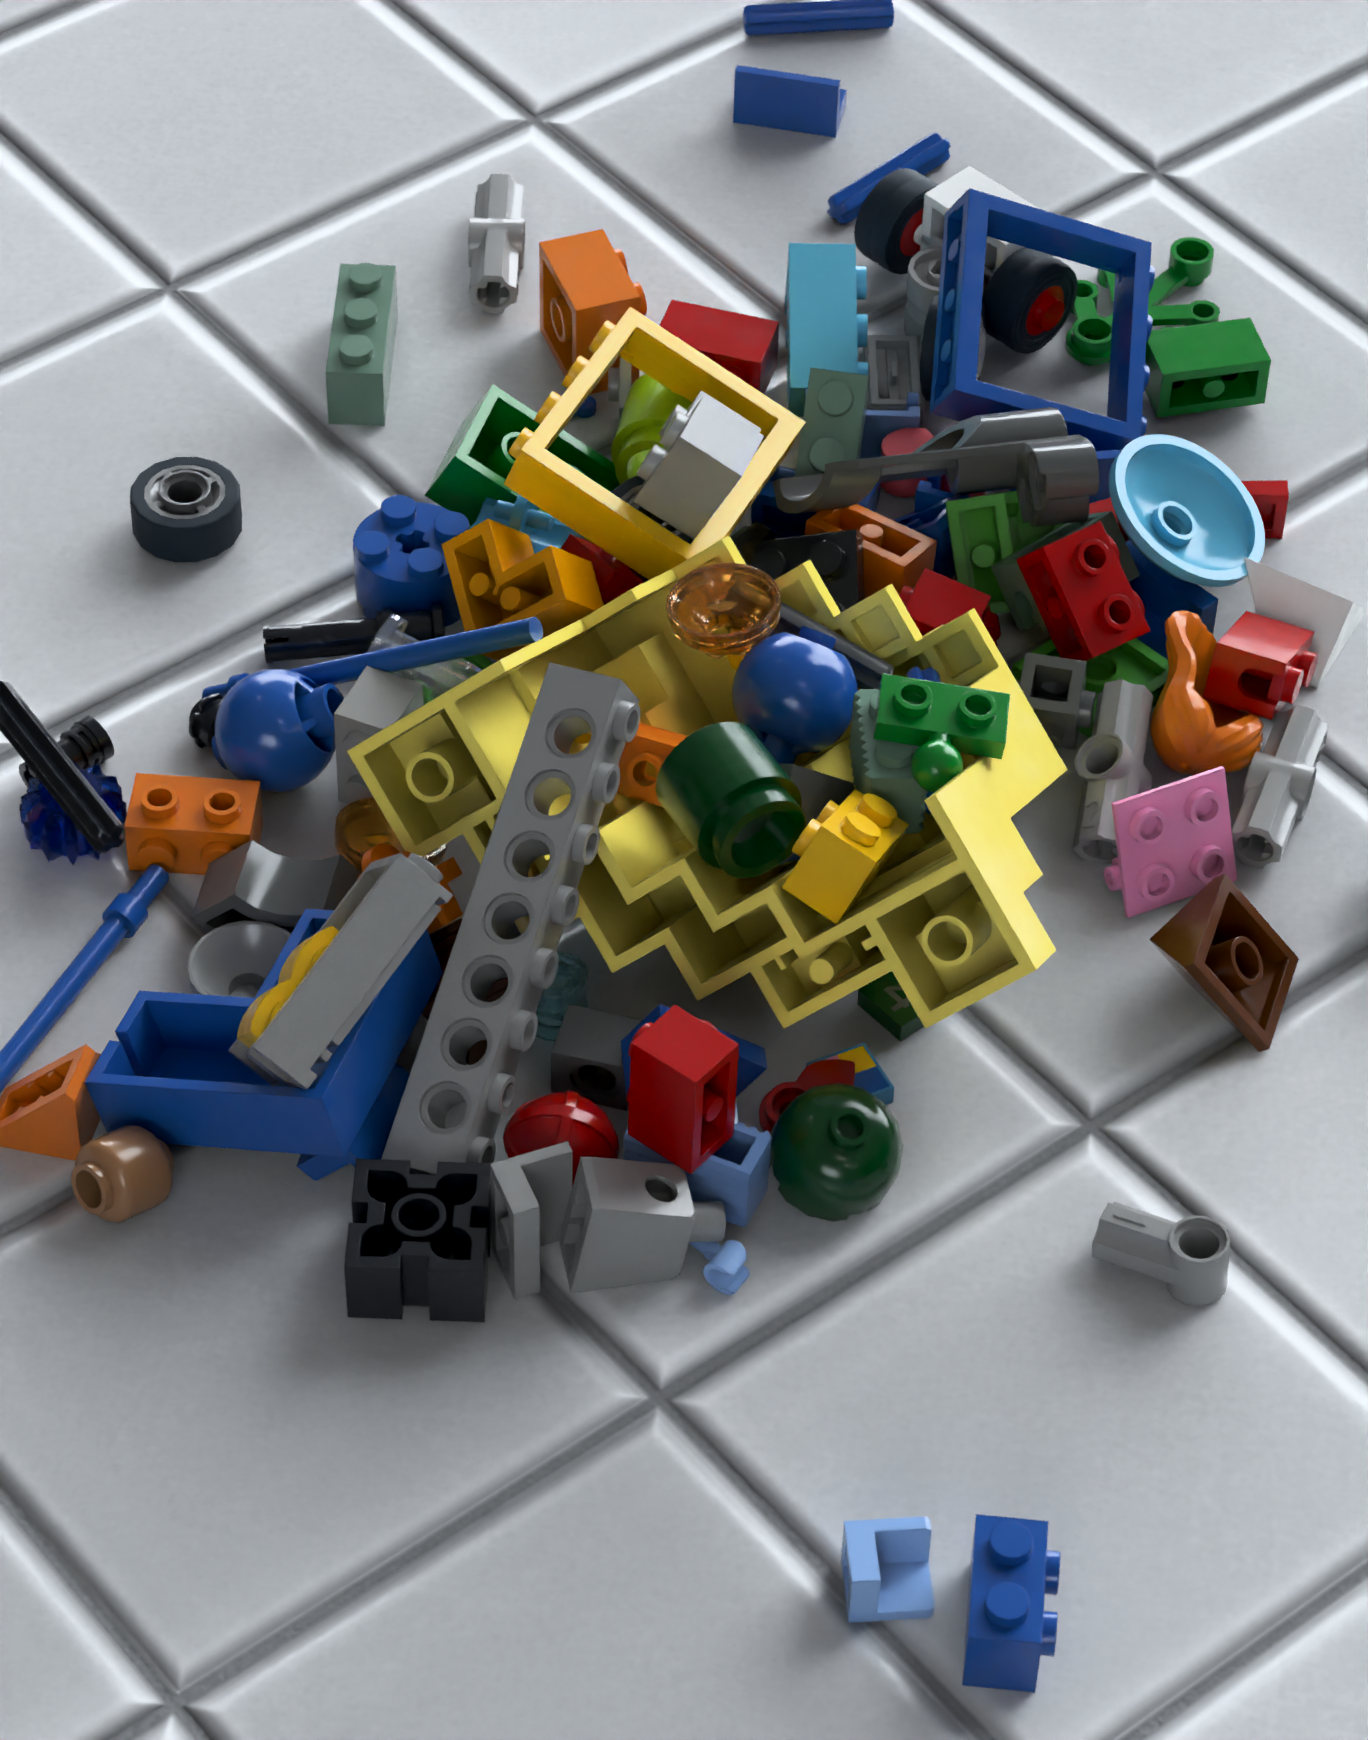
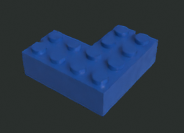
(187, 1089)

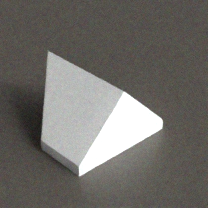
(1307, 607)

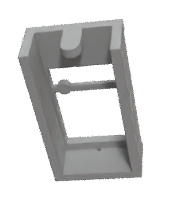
(377, 930)

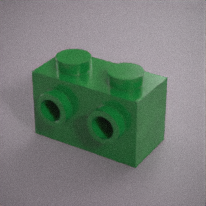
(1206, 367)

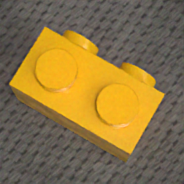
(843, 853)

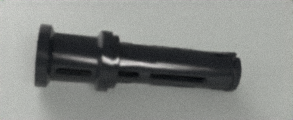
(345, 636)

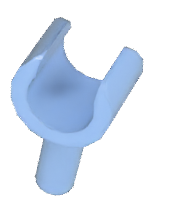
(725, 1265)

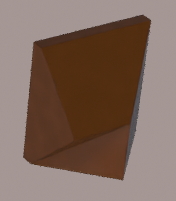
(1231, 959)

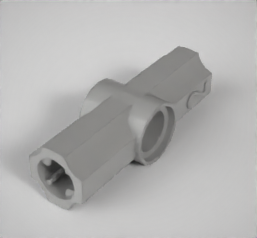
(496, 243)
(1111, 766)
(1278, 786)

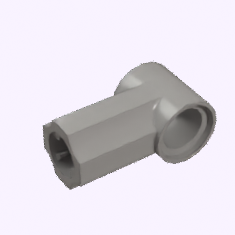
(1184, 1253)

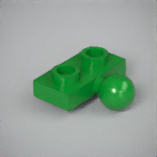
(942, 722)

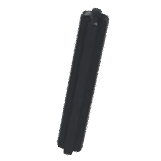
(58, 772)

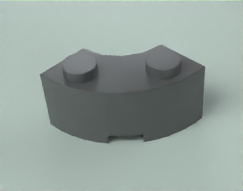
(270, 887)

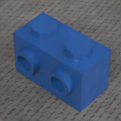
(1006, 1603)

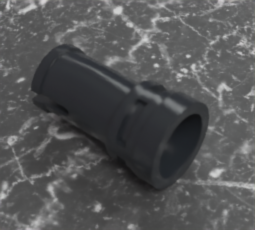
(84, 743)

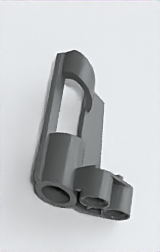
(979, 454)

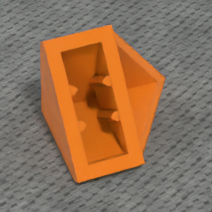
(51, 1108)

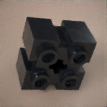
(419, 1240)

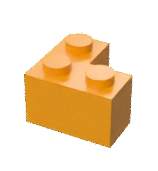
(504, 581)

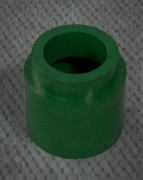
(731, 799)

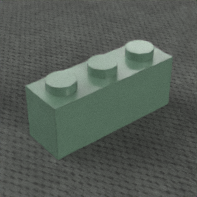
(362, 344)

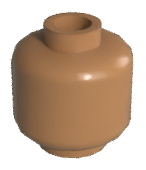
(122, 1173)

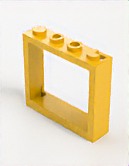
(598, 512)

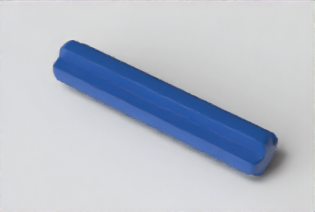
(817, 16)
(921, 157)

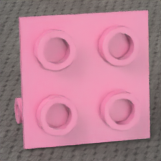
(1171, 842)

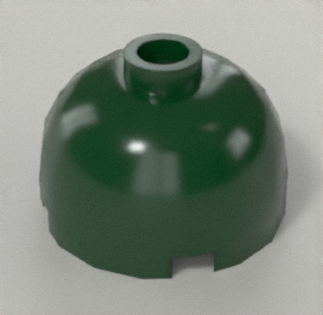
(835, 1151)

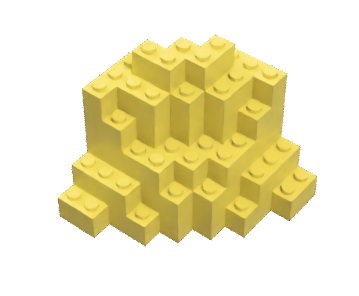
(937, 915)

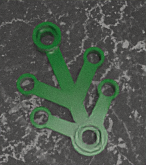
(1188, 266)

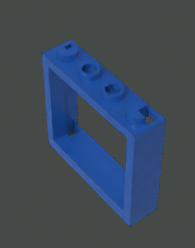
(955, 363)

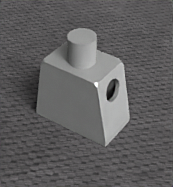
(632, 1223)

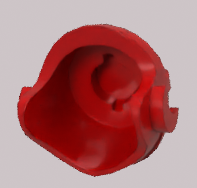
(561, 1119)

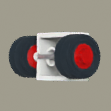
(1023, 289)

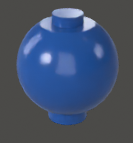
(795, 693)
(276, 729)

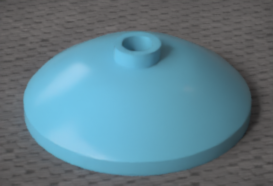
(1185, 510)

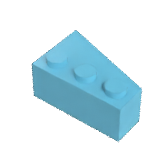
(822, 314)

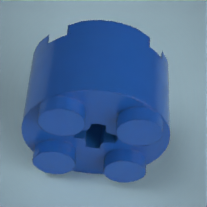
(402, 557)

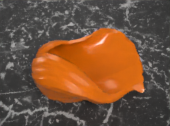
(1189, 730)

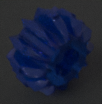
(49, 826)

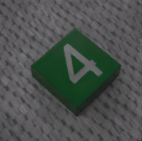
(889, 1006)

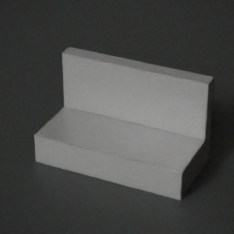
(528, 1211)

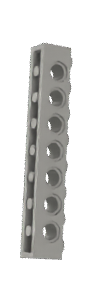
(566, 707)

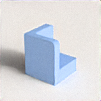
(887, 1569)

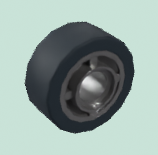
(186, 509)

